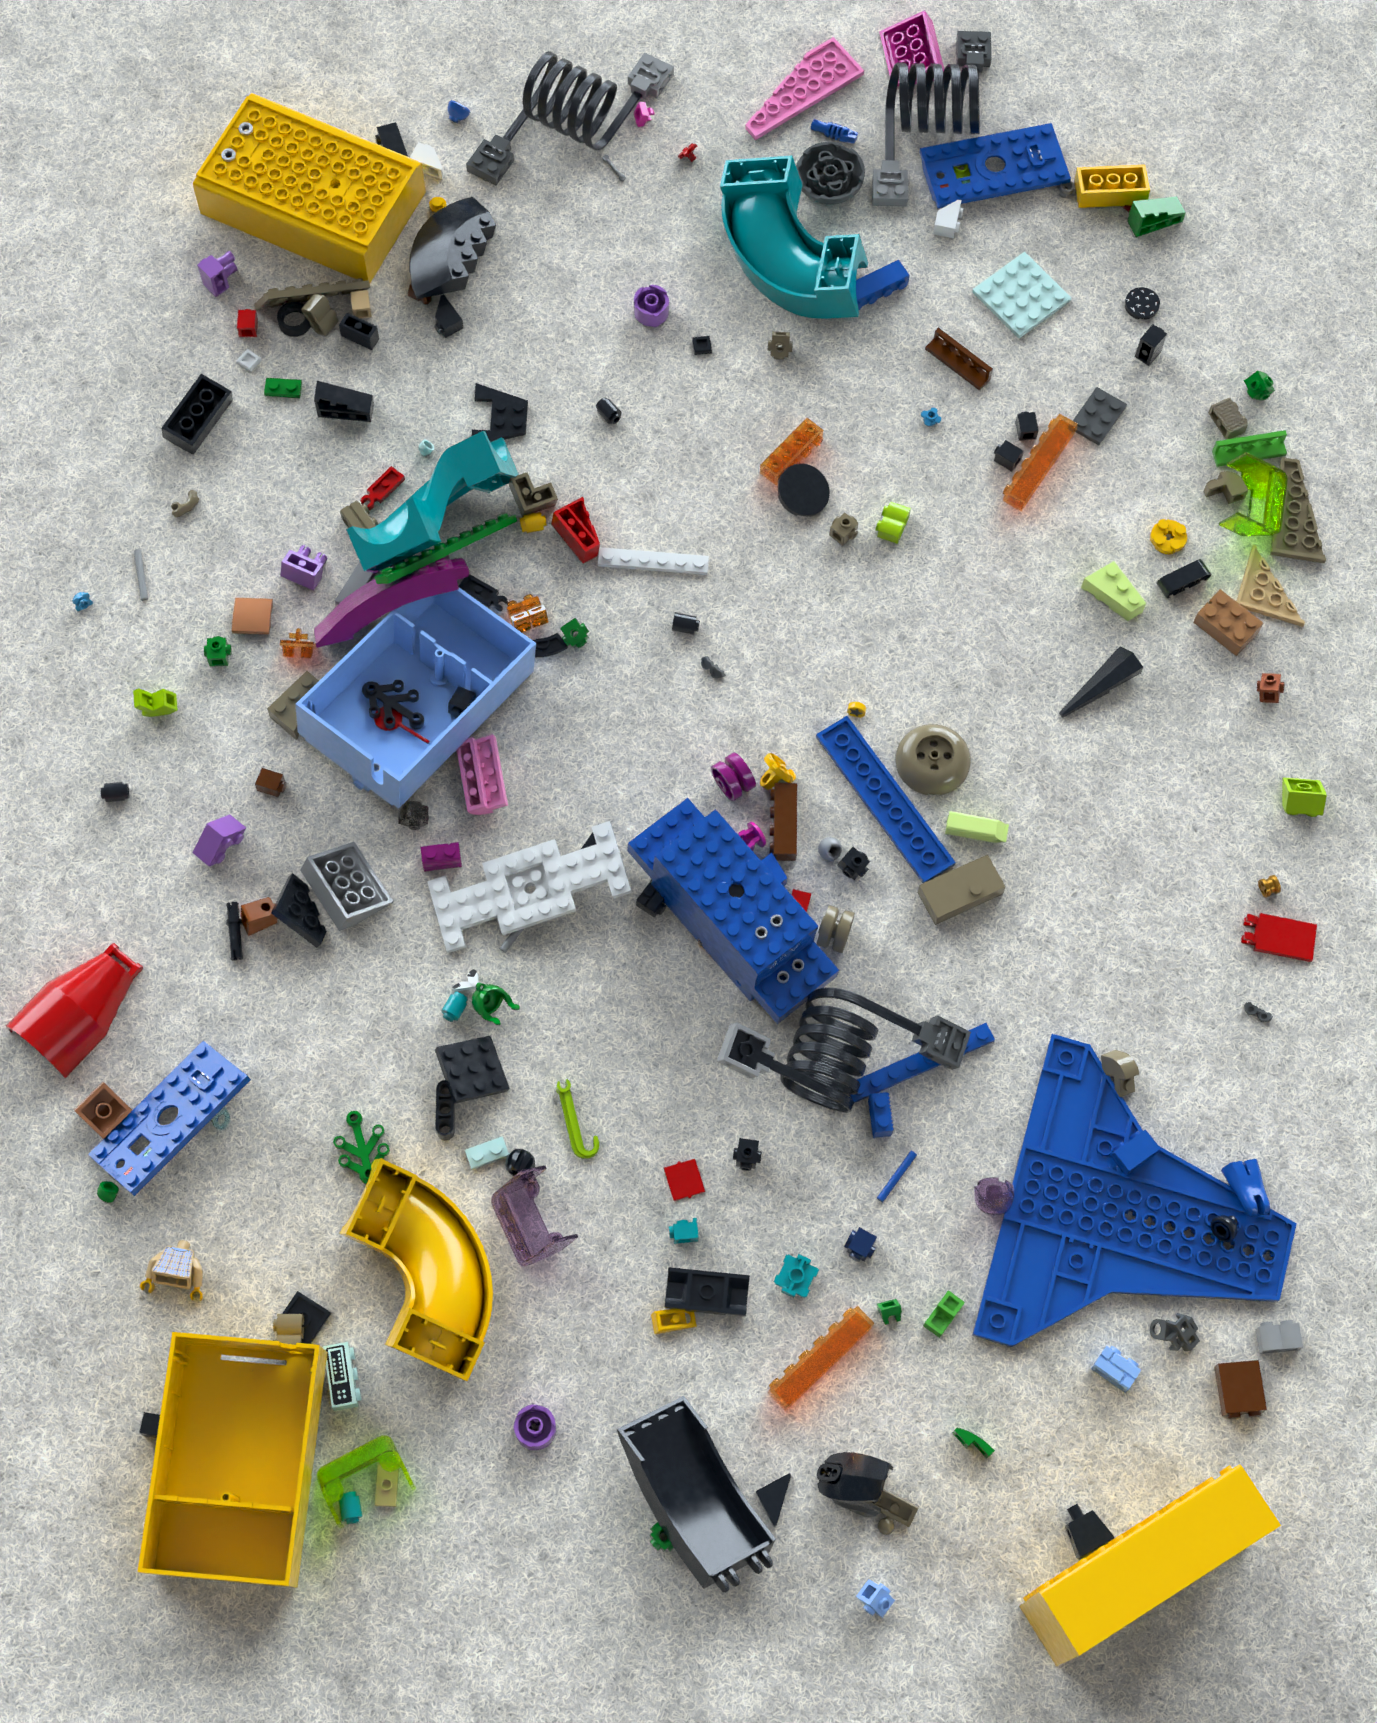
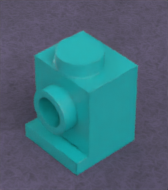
(684, 1231)

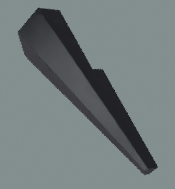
(1115, 671)

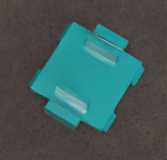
(796, 1276)

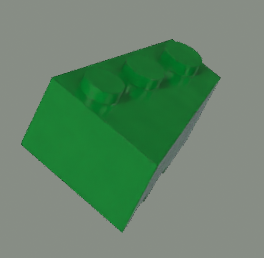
(1155, 214)

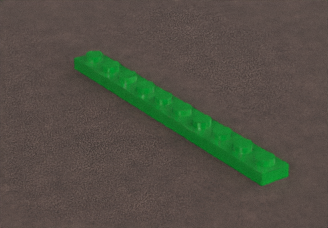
(443, 549)

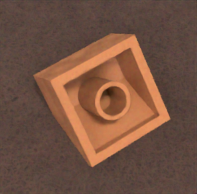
(103, 1109)

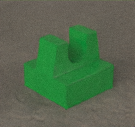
(888, 1309)

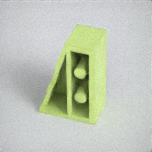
(1115, 590)

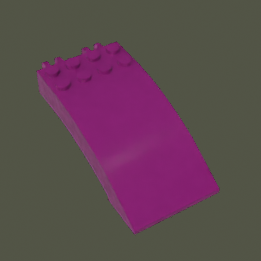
(378, 599)

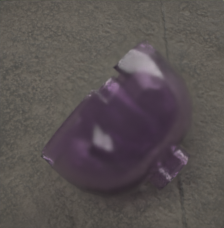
(993, 1195)

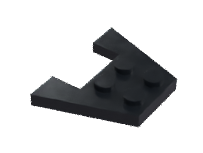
(507, 413)

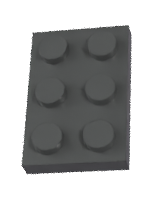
(1098, 415)

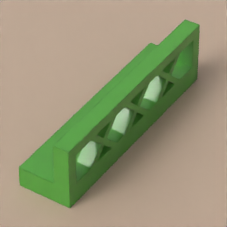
(1261, 446)

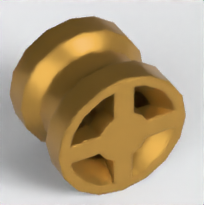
(1269, 886)

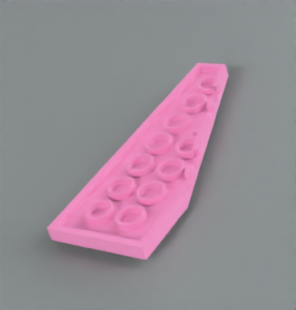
(812, 80)

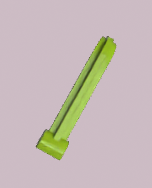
(572, 1123)

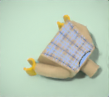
(175, 1268)

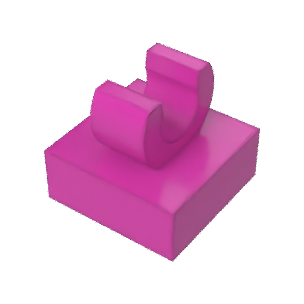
(642, 114)

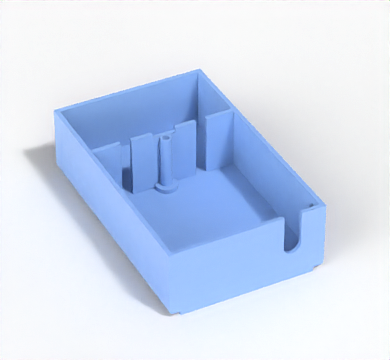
(434, 650)

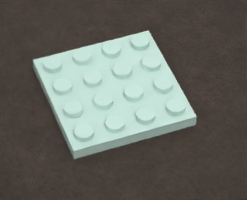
(1021, 294)

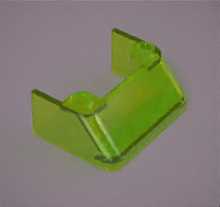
(1266, 500)
(331, 1474)

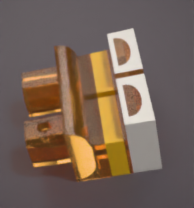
(527, 613)

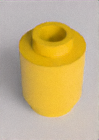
(533, 522)

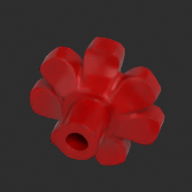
(688, 152)

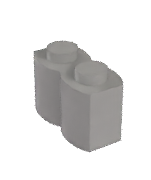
(1279, 1337)

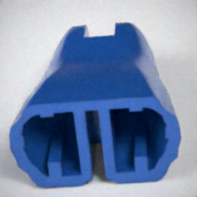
(1248, 1185)

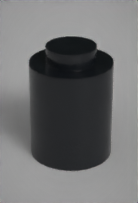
(685, 623)

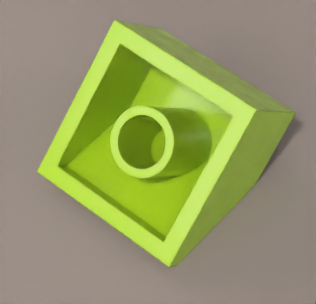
(1303, 797)

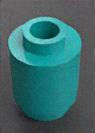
(454, 1006)
(350, 1507)

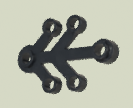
(392, 702)

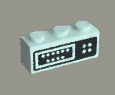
(342, 1376)

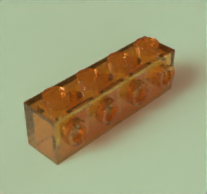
(792, 450)

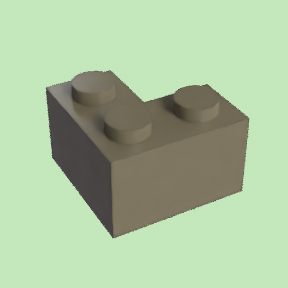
(529, 498)

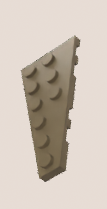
(291, 294)
(1299, 528)

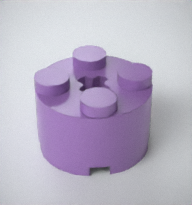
(651, 305)
(523, 1425)

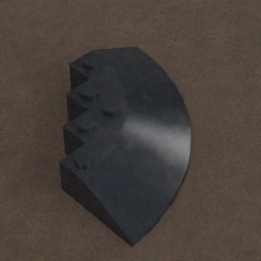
(449, 248)

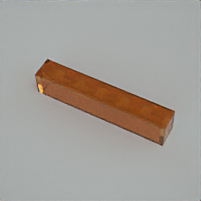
(1040, 462)
(820, 1358)

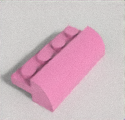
(481, 775)

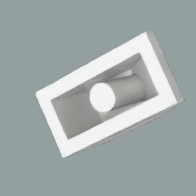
(429, 159)

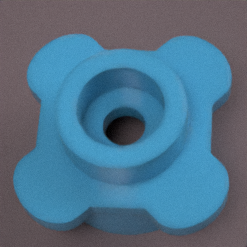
(928, 420)
(82, 601)

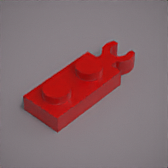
(383, 487)

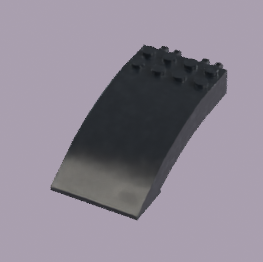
(695, 1495)

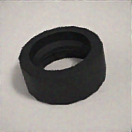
(292, 331)

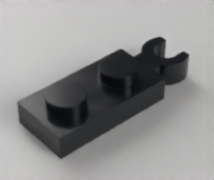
(482, 592)

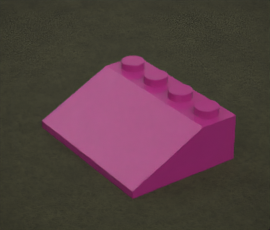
(911, 42)

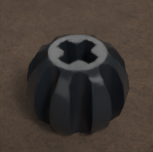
(519, 1160)

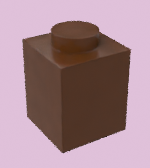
(270, 782)

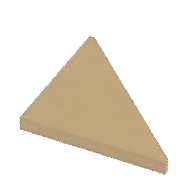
(1263, 592)

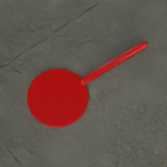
(398, 719)

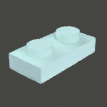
(486, 1153)

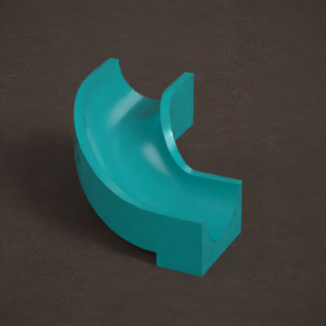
(777, 250)
(415, 524)

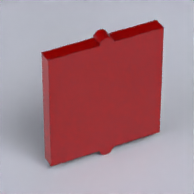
(684, 1179)

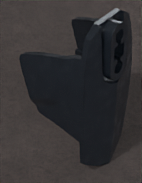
(854, 1481)

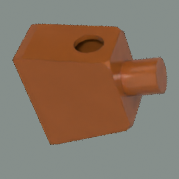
(257, 915)

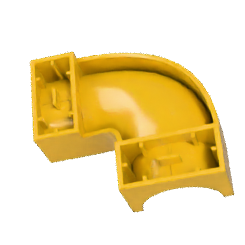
(439, 1262)

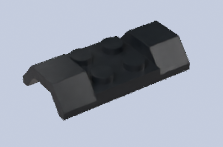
(707, 1291)

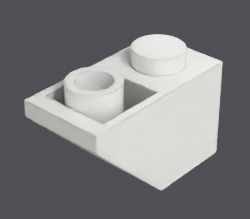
(946, 220)

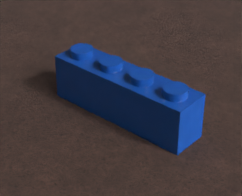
(881, 283)

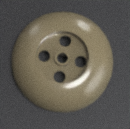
(917, 772)

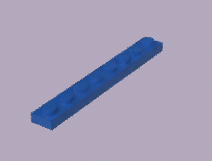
(913, 1066)

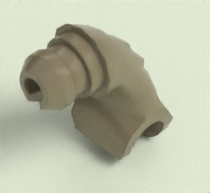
(181, 509)

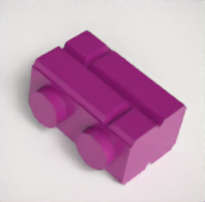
(441, 856)

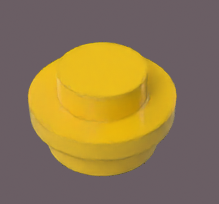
(437, 203)

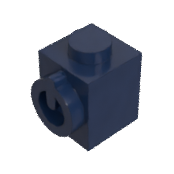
(860, 1244)

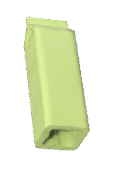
(976, 827)

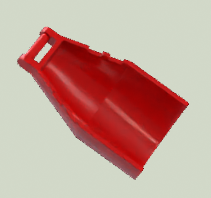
(76, 1009)

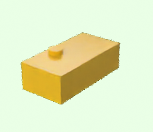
(1111, 185)

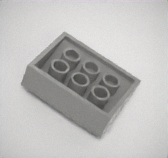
(345, 885)

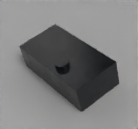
(197, 414)

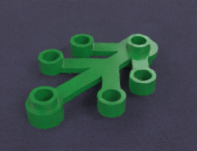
(363, 1151)

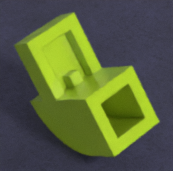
(155, 704)

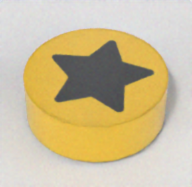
(856, 709)

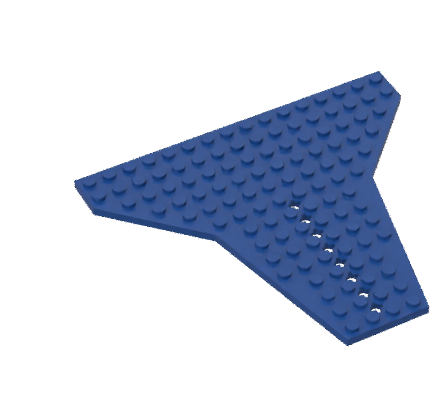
(1067, 1222)

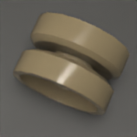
(836, 929)

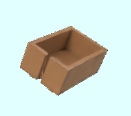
(1228, 622)

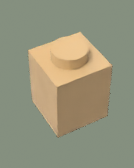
(361, 304)

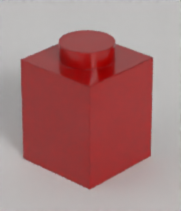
(247, 323)

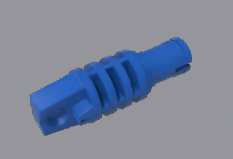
(834, 130)

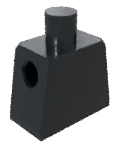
(1086, 1531)

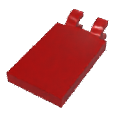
(1281, 936)

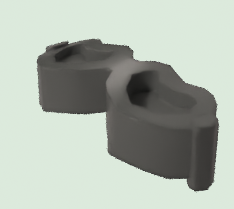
(714, 669)
(1262, 1015)

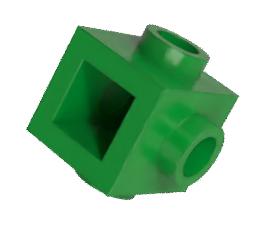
(1259, 386)
(572, 627)
(217, 651)
(656, 1541)

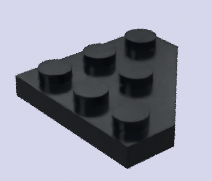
(298, 911)

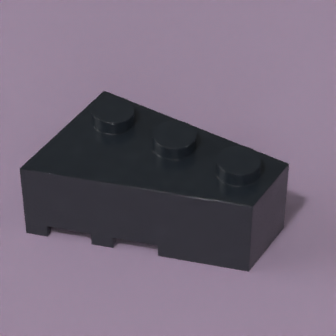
(342, 403)

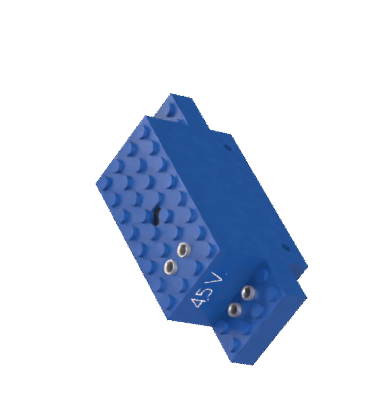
(734, 908)

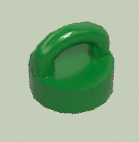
(107, 1191)

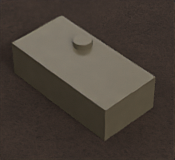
(961, 889)

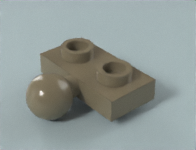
(895, 1509)

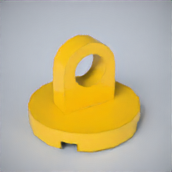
(776, 772)

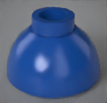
(457, 111)

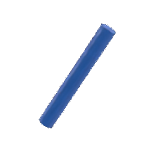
(896, 1176)

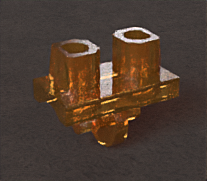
(289, 646)

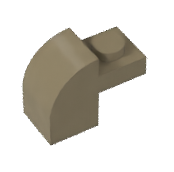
(1228, 483)
(1122, 1068)

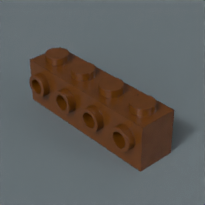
(784, 821)

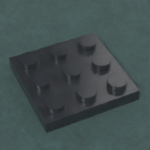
(472, 1069)

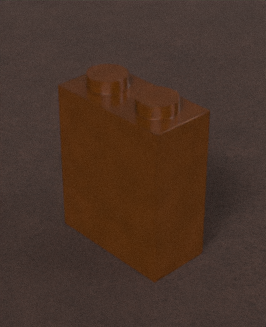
(1240, 1389)

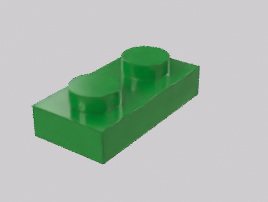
(283, 387)

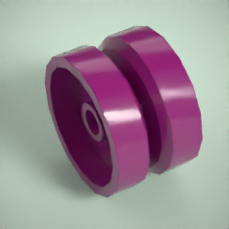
(733, 776)

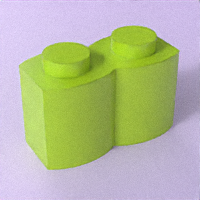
(893, 522)

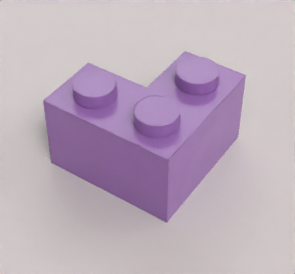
(217, 837)

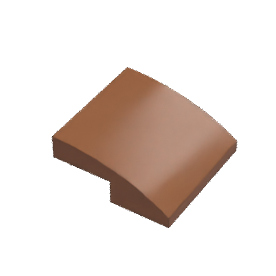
(252, 616)

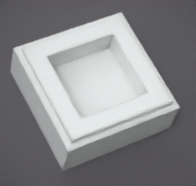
(248, 360)

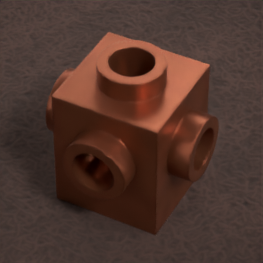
(1270, 688)

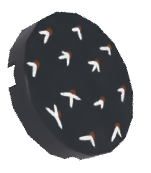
(1142, 303)

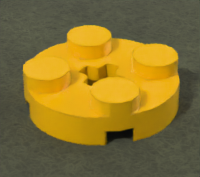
(1165, 527)

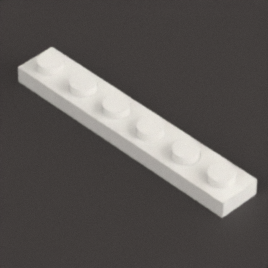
(653, 561)

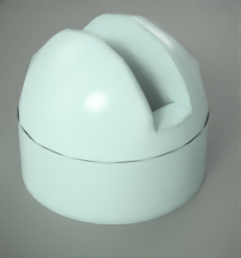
(425, 447)

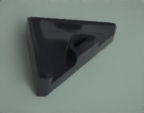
(773, 1496)

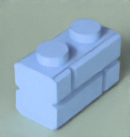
(1116, 1368)

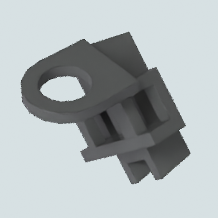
(1171, 1330)

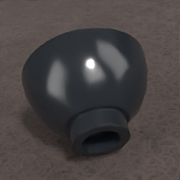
(1224, 1228)

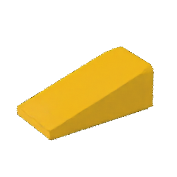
(671, 1320)

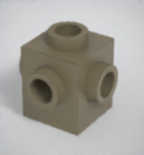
(782, 339)
(844, 528)

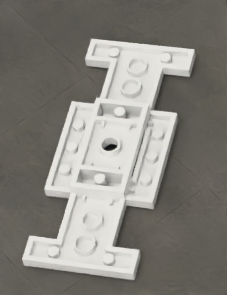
(507, 896)

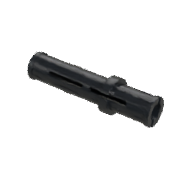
(233, 923)

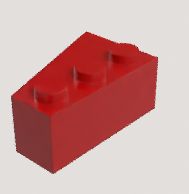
(576, 530)

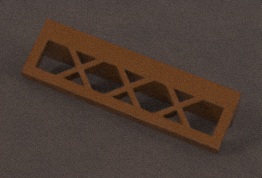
(958, 360)

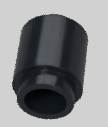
(608, 410)
(115, 791)

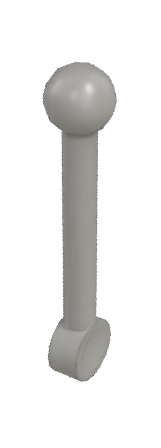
(621, 177)

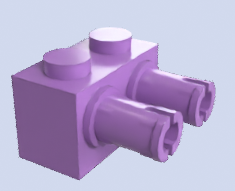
(216, 271)
(301, 569)

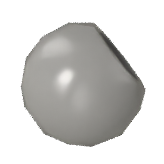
(830, 848)

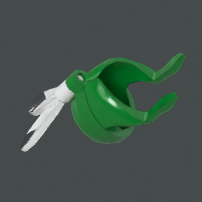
(486, 997)

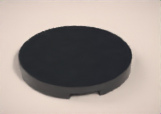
(803, 490)

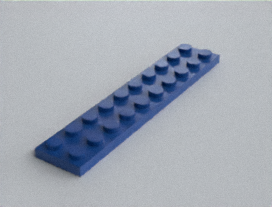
(885, 800)

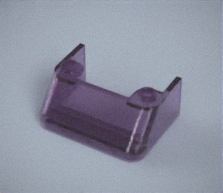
(522, 1219)

